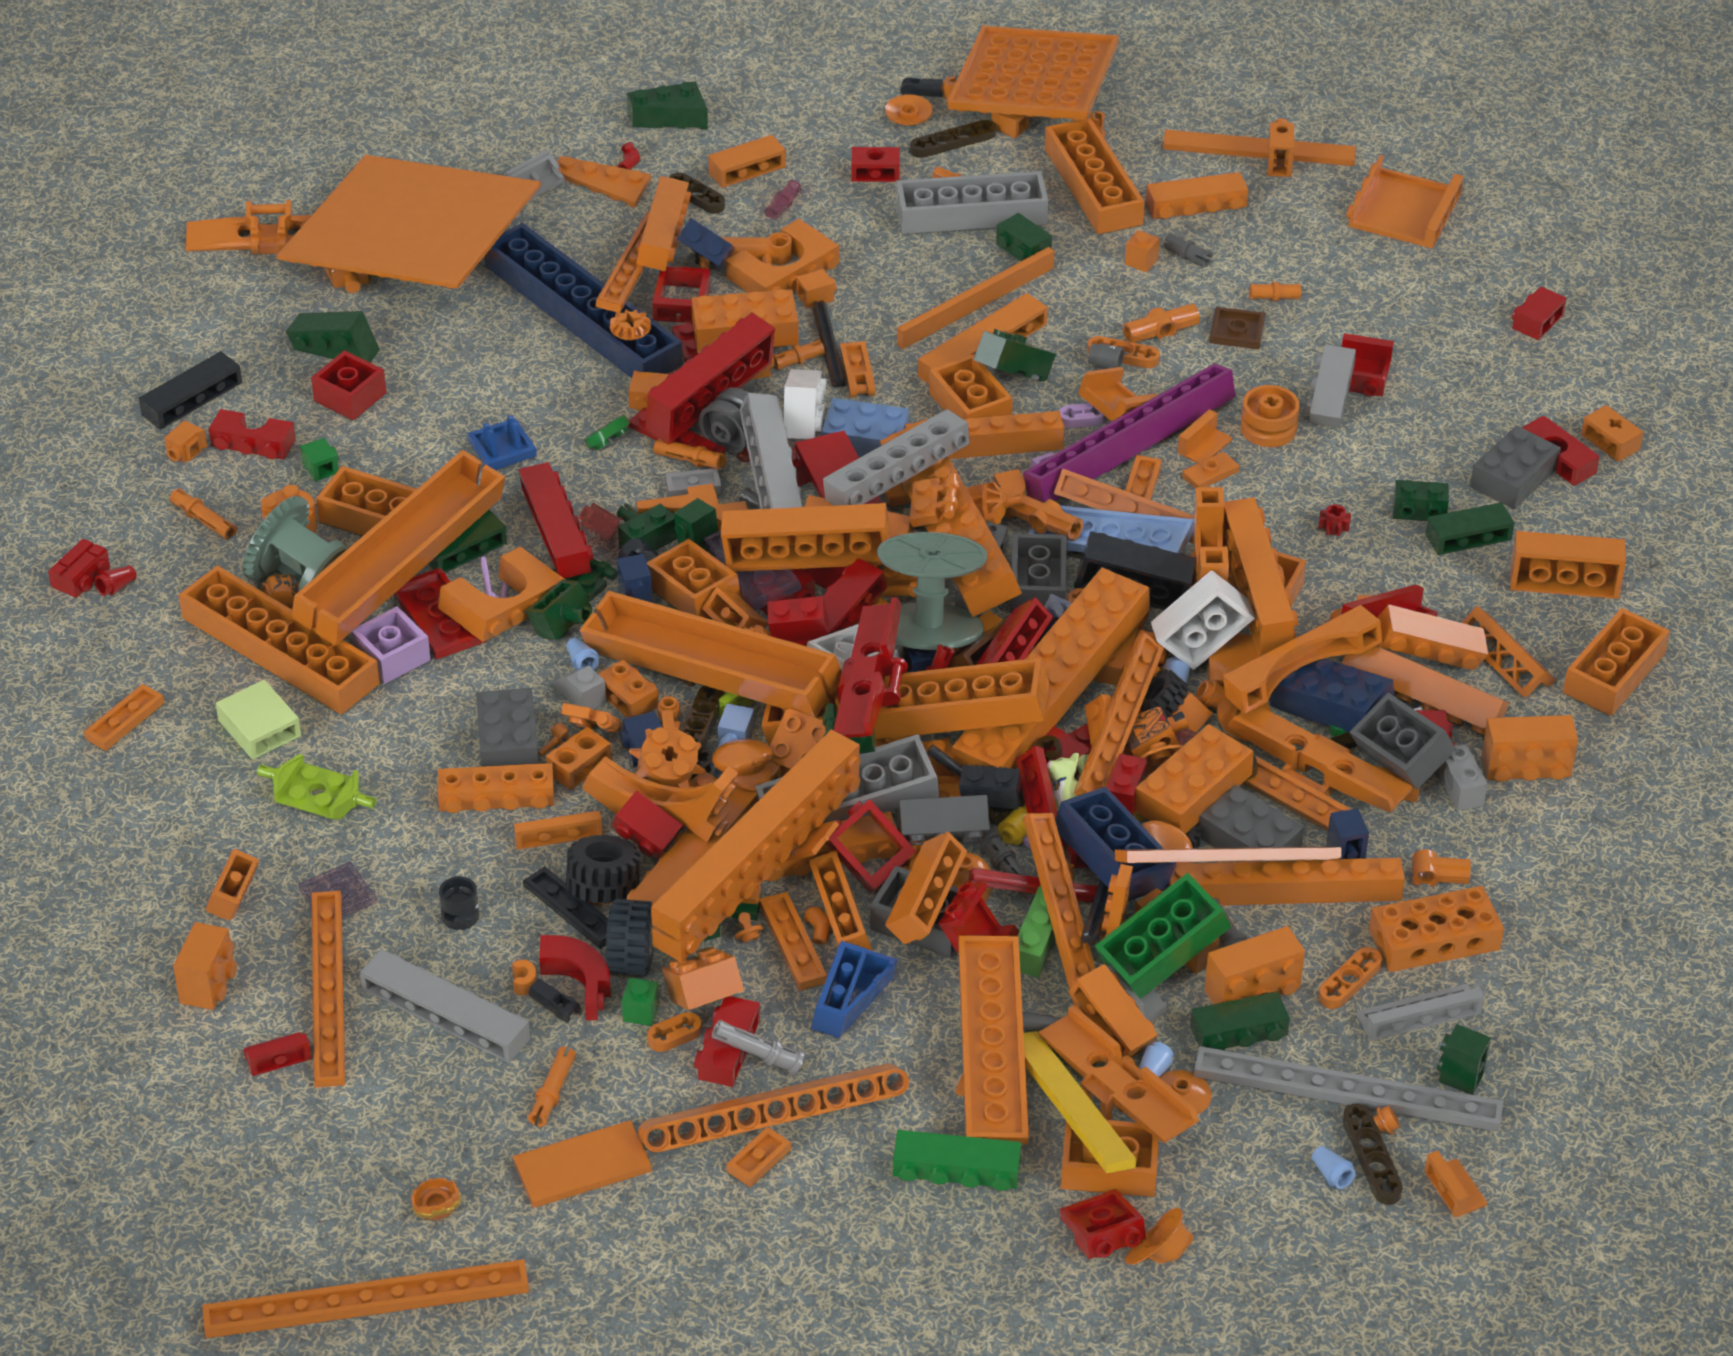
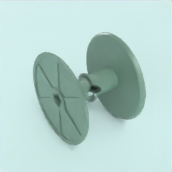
(931, 560)

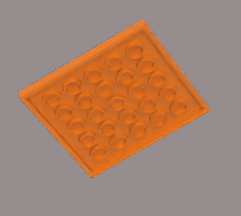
(1033, 72)

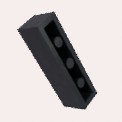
(190, 390)

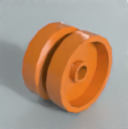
(1269, 416)

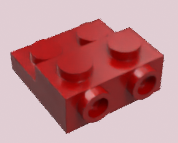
(1104, 1224)

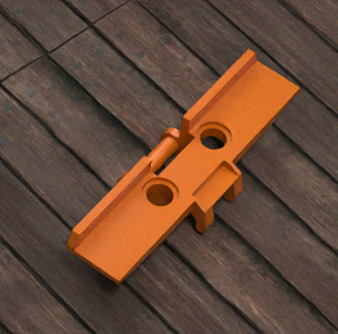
(264, 239)
(1277, 738)
(1120, 1081)

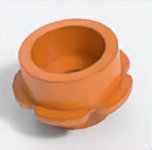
(1386, 1120)

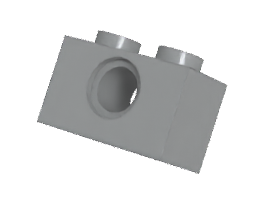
(1463, 779)

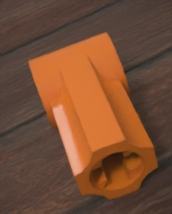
(1431, 869)

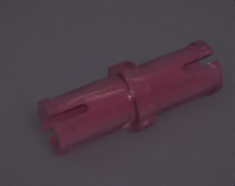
(783, 199)

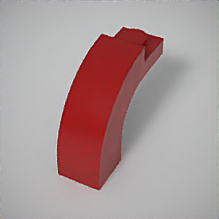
(580, 961)

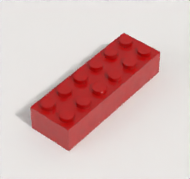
(723, 364)

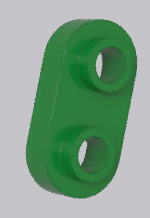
(615, 427)

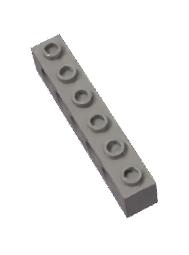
(897, 460)

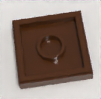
(1237, 328)

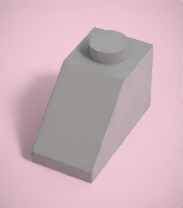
(582, 687)

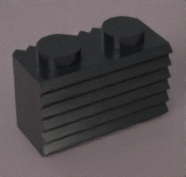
(999, 784)

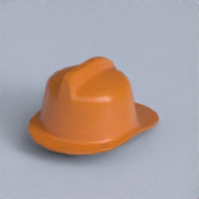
(1164, 1241)

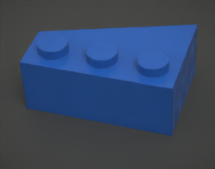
(851, 987)

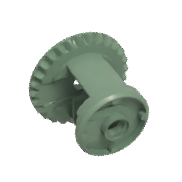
(288, 546)

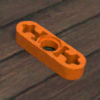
(1130, 359)
(1350, 967)

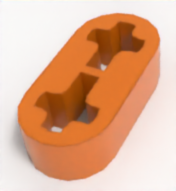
(674, 1032)

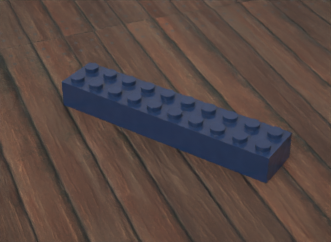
(570, 298)

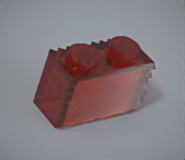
(599, 521)

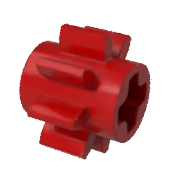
(1334, 520)

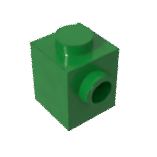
(319, 459)
(640, 1001)

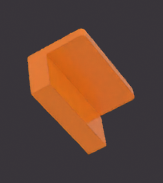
(1202, 438)
(1453, 1184)

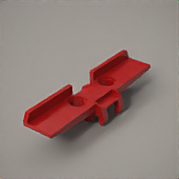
(862, 677)

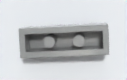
(1331, 386)

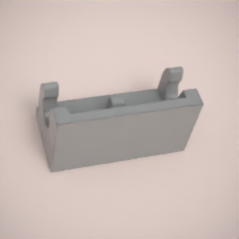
(539, 168)

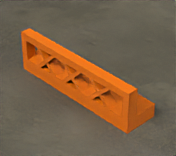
(1513, 648)

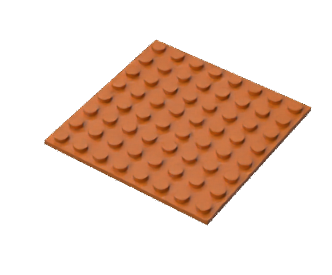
(410, 221)

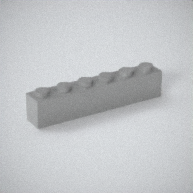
(769, 452)
(445, 1005)

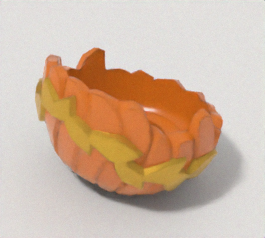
(435, 1199)

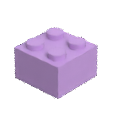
(393, 642)

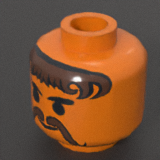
(281, 588)

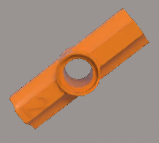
(1161, 323)
(1048, 517)

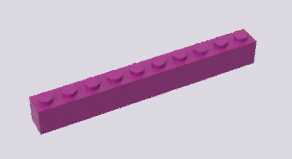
(1134, 431)

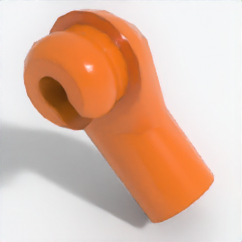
(820, 922)

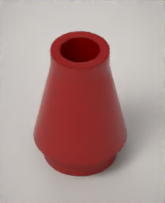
(113, 580)

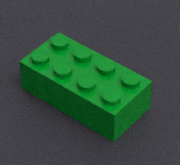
(1163, 935)

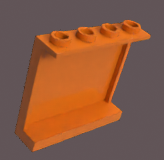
(1403, 205)

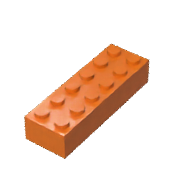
(1094, 176)
(803, 536)
(1257, 574)

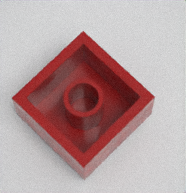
(348, 385)

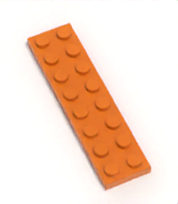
(992, 1038)

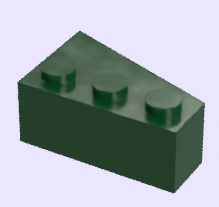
(668, 107)
(332, 333)
(1014, 355)

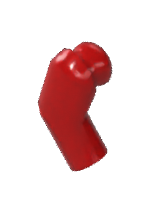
(630, 155)

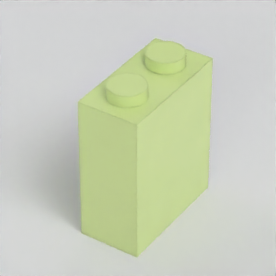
(258, 719)

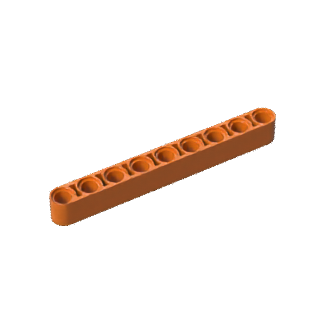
(760, 1102)

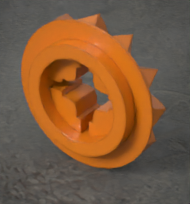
(620, 325)

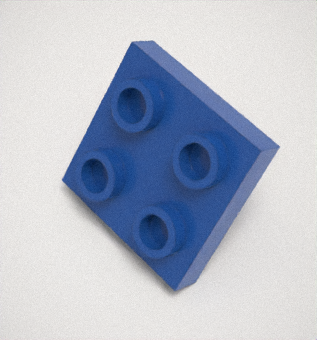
(502, 444)

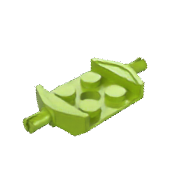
(297, 779)

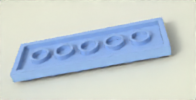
(1151, 530)

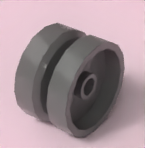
(722, 421)

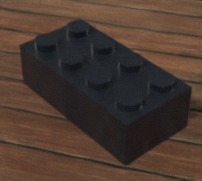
(1161, 570)

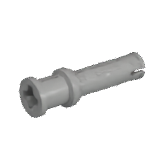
(770, 1051)

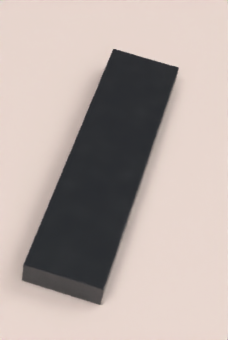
(572, 909)

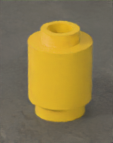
(1013, 827)

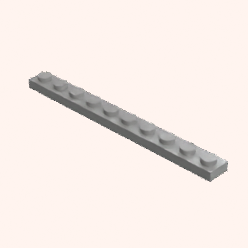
(1348, 1088)

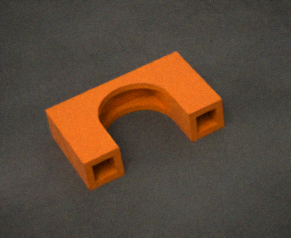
(808, 244)
(1209, 533)
(490, 615)

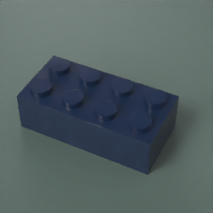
(1330, 693)
(1099, 825)

